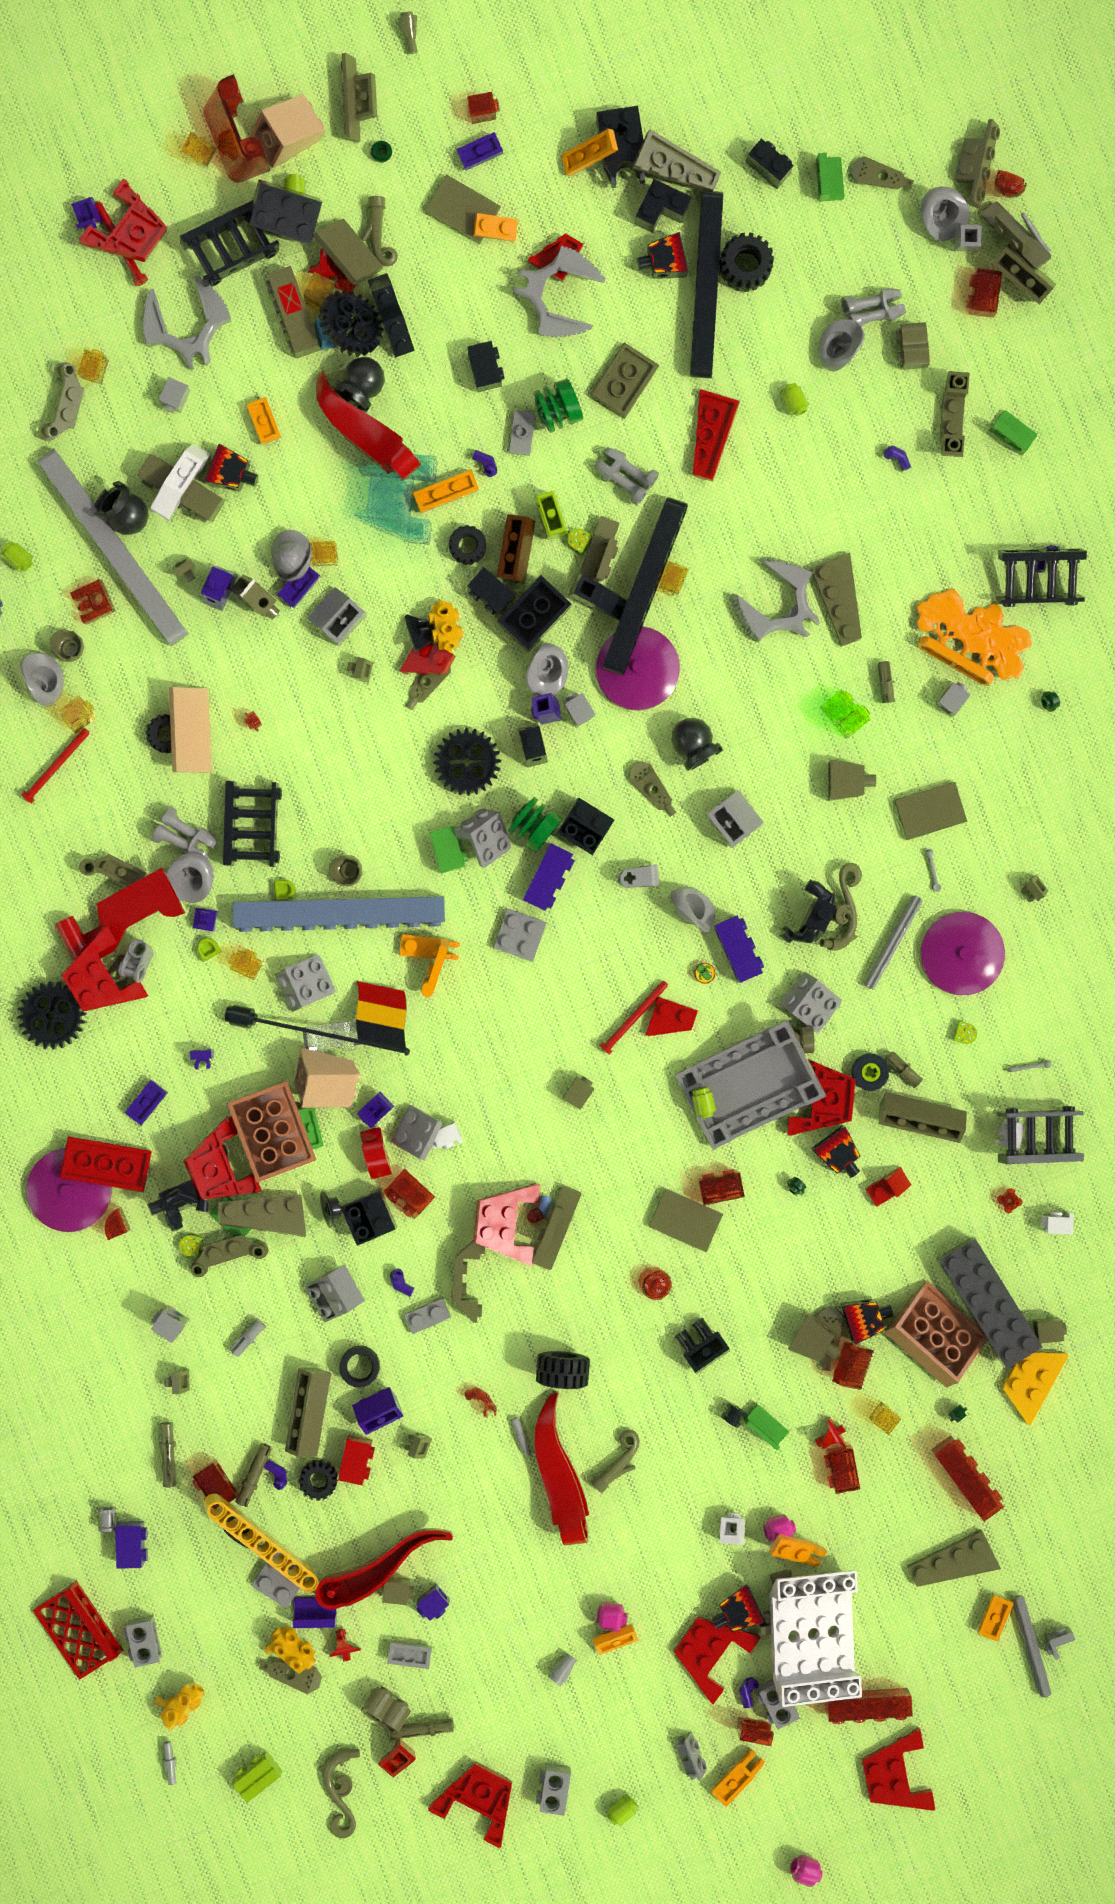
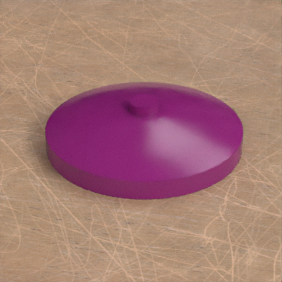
(648, 677)
(962, 953)
(63, 1202)

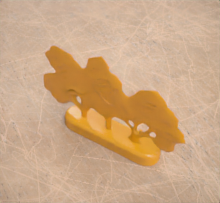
(979, 633)

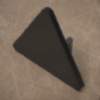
(419, 631)

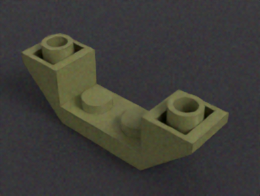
(952, 414)
(467, 1305)

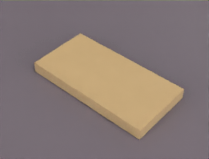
(190, 730)

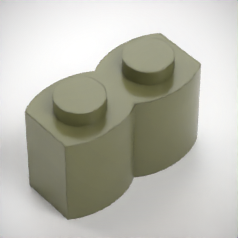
(913, 345)
(386, 1710)

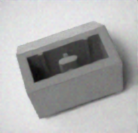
(337, 616)
(734, 819)
(334, 1293)

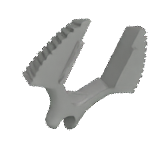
(568, 262)
(157, 334)
(757, 624)

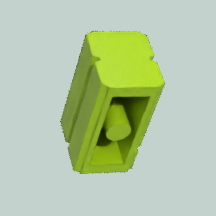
(551, 515)
(257, 1776)

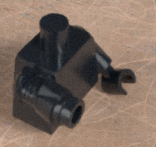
(817, 917)
(175, 1200)

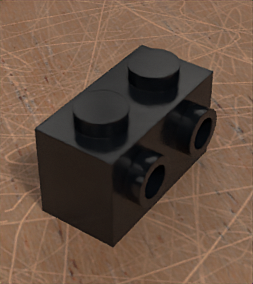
(769, 163)
(484, 366)
(490, 592)

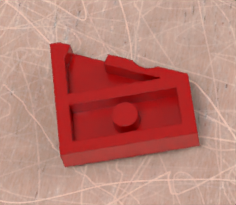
(549, 253)
(428, 661)
(670, 1018)

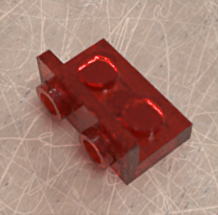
(409, 1194)

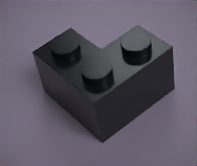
(661, 201)

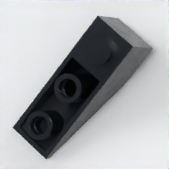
(597, 597)

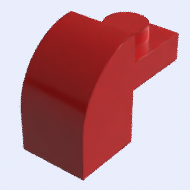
(375, 1153)

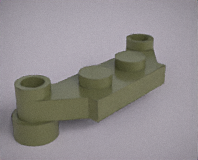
(67, 403)
(113, 868)
(227, 1250)

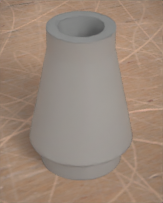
(561, 1670)

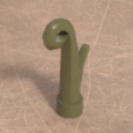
(374, 227)
(619, 1466)

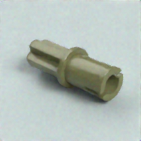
(886, 682)
(904, 1069)

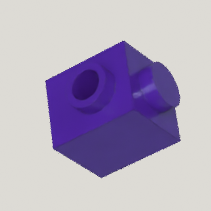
(545, 708)
(433, 1603)

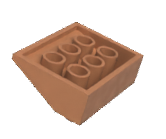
(271, 1131)
(936, 1334)

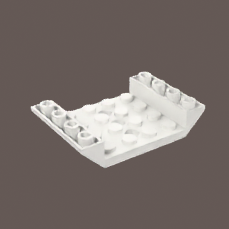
(818, 1666)

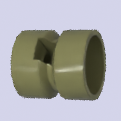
(806, 1038)

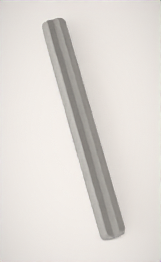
(893, 942)
(1032, 1646)

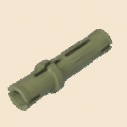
(167, 1430)
(249, 1484)
(425, 1728)

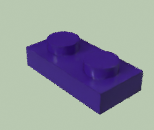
(479, 151)
(295, 591)
(146, 1102)

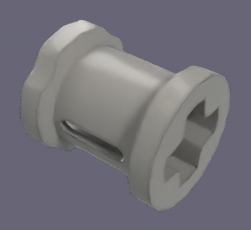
(107, 1519)

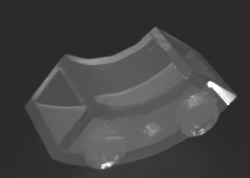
(323, 1043)

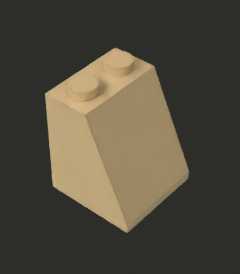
(287, 129)
(325, 1080)

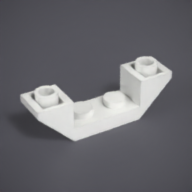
(179, 480)

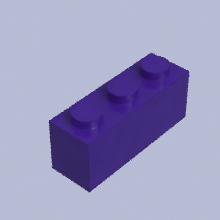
(549, 877)
(739, 948)

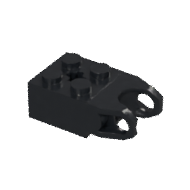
(628, 122)

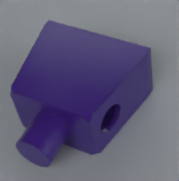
(218, 587)

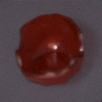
(1009, 184)
(655, 1283)

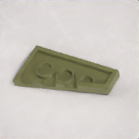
(669, 161)
(838, 593)
(270, 1214)
(960, 1559)

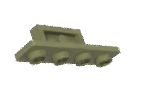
(359, 97)
(976, 162)
(1016, 235)
(601, 550)
(556, 1228)

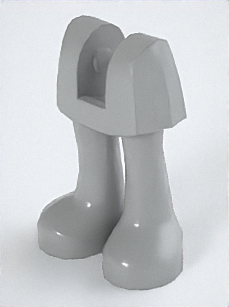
(851, 305)
(609, 473)
(170, 819)

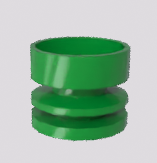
(558, 405)
(534, 824)

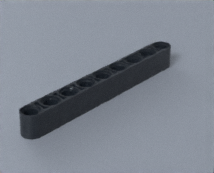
(706, 284)
(645, 586)

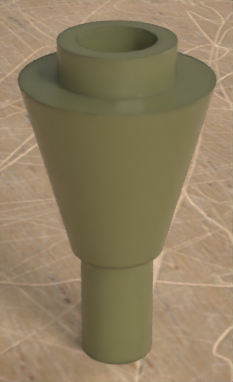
(408, 25)

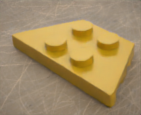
(1032, 1380)

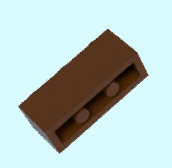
(516, 548)

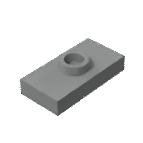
(522, 433)

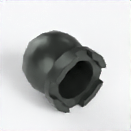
(362, 381)
(122, 509)
(693, 741)

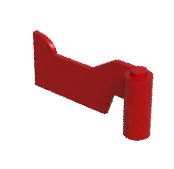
(123, 910)

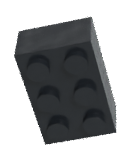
(284, 211)
(534, 613)

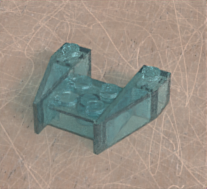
(391, 501)

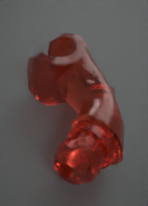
(479, 1394)

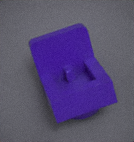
(86, 213)
(375, 1109)

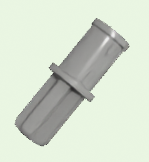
(247, 1337)

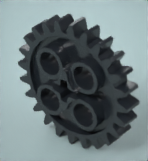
(337, 320)
(467, 742)
(33, 1011)

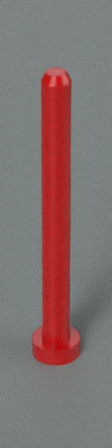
(139, 278)
(55, 765)
(633, 1017)

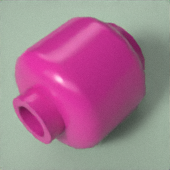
(778, 1525)
(611, 1616)
(806, 1870)

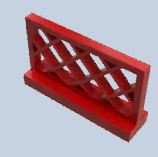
(94, 1625)

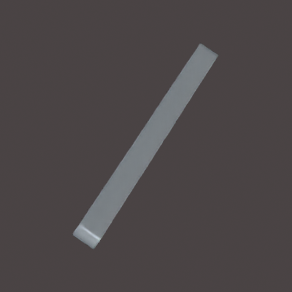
(112, 547)

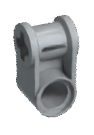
(643, 876)
(136, 962)

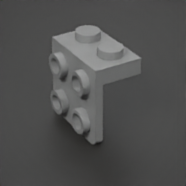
(486, 835)
(305, 983)
(811, 1002)

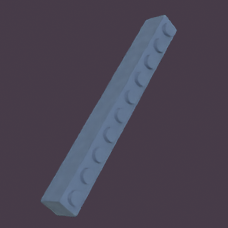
(339, 912)

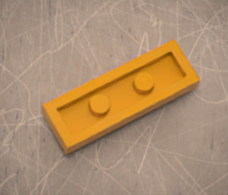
(589, 152)
(446, 491)

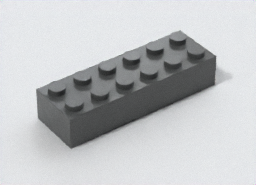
(989, 1303)

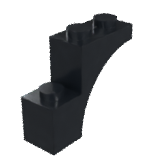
(391, 315)

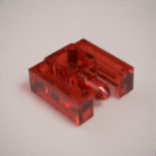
(91, 591)
(755, 1731)

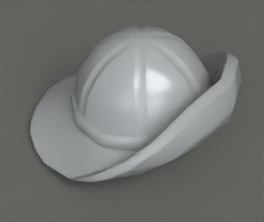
(943, 212)
(840, 343)
(291, 555)
(547, 670)
(43, 678)
(191, 877)
(693, 907)

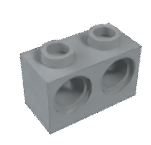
(169, 1323)
(148, 1641)
(773, 1705)
(556, 1789)

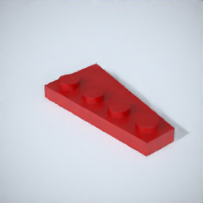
(714, 425)

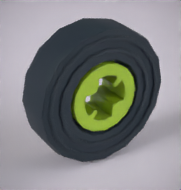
(867, 1082)

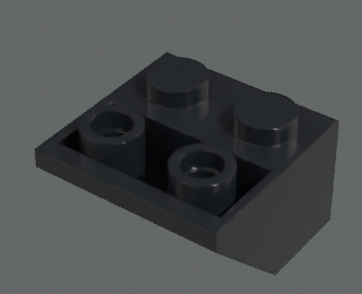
(585, 826)
(369, 1217)

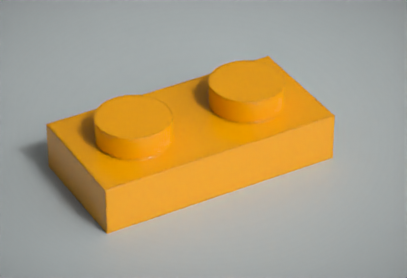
(495, 227)
(263, 421)
(995, 1617)
(613, 1640)

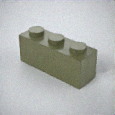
(1020, 272)

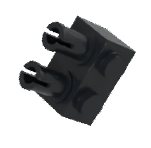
(705, 1353)

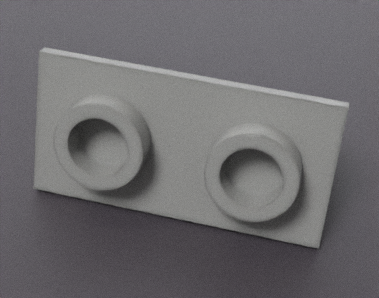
(695, 1765)

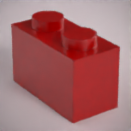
(355, 1460)

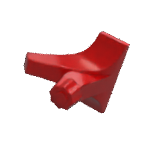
(325, 266)
(832, 1436)
(343, 1647)

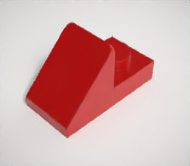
(889, 1186)
(397, 1759)

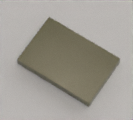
(457, 205)
(348, 251)
(624, 380)
(930, 811)
(685, 1220)

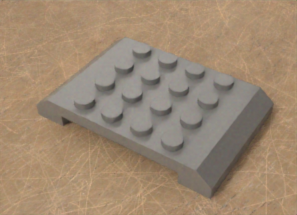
(753, 1083)

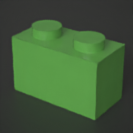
(448, 849)

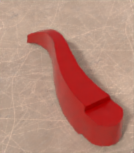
(366, 433)
(560, 1479)
(360, 1582)

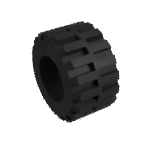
(752, 246)
(562, 1370)

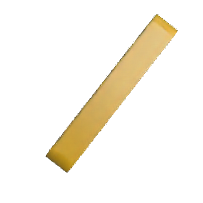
(256, 1535)

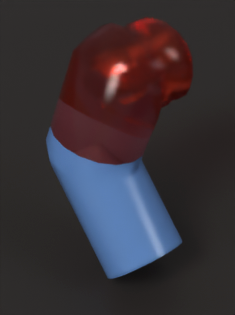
(540, 1212)

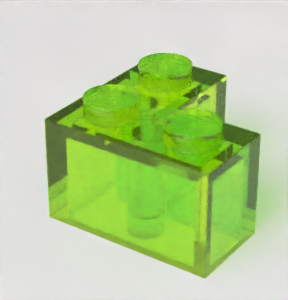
(844, 714)

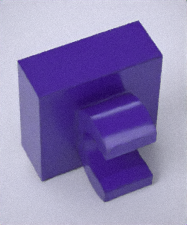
(205, 919)
(202, 1055)

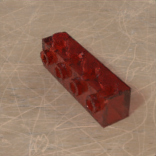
(967, 1478)
(872, 1705)

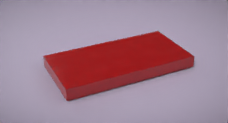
(105, 1164)

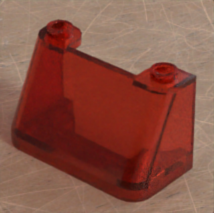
(240, 157)

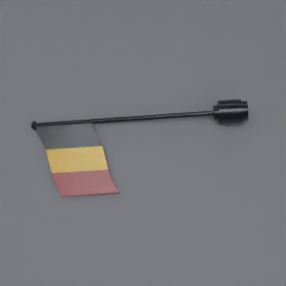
(378, 1018)

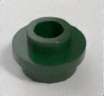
(378, 146)
(1050, 701)
(796, 1186)
(958, 1413)

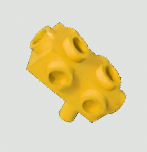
(446, 631)
(291, 1649)
(178, 1708)

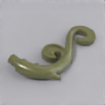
(849, 908)
(335, 1793)

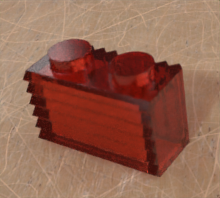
(985, 292)
(721, 1187)
(852, 1365)
(842, 1469)
(213, 1480)

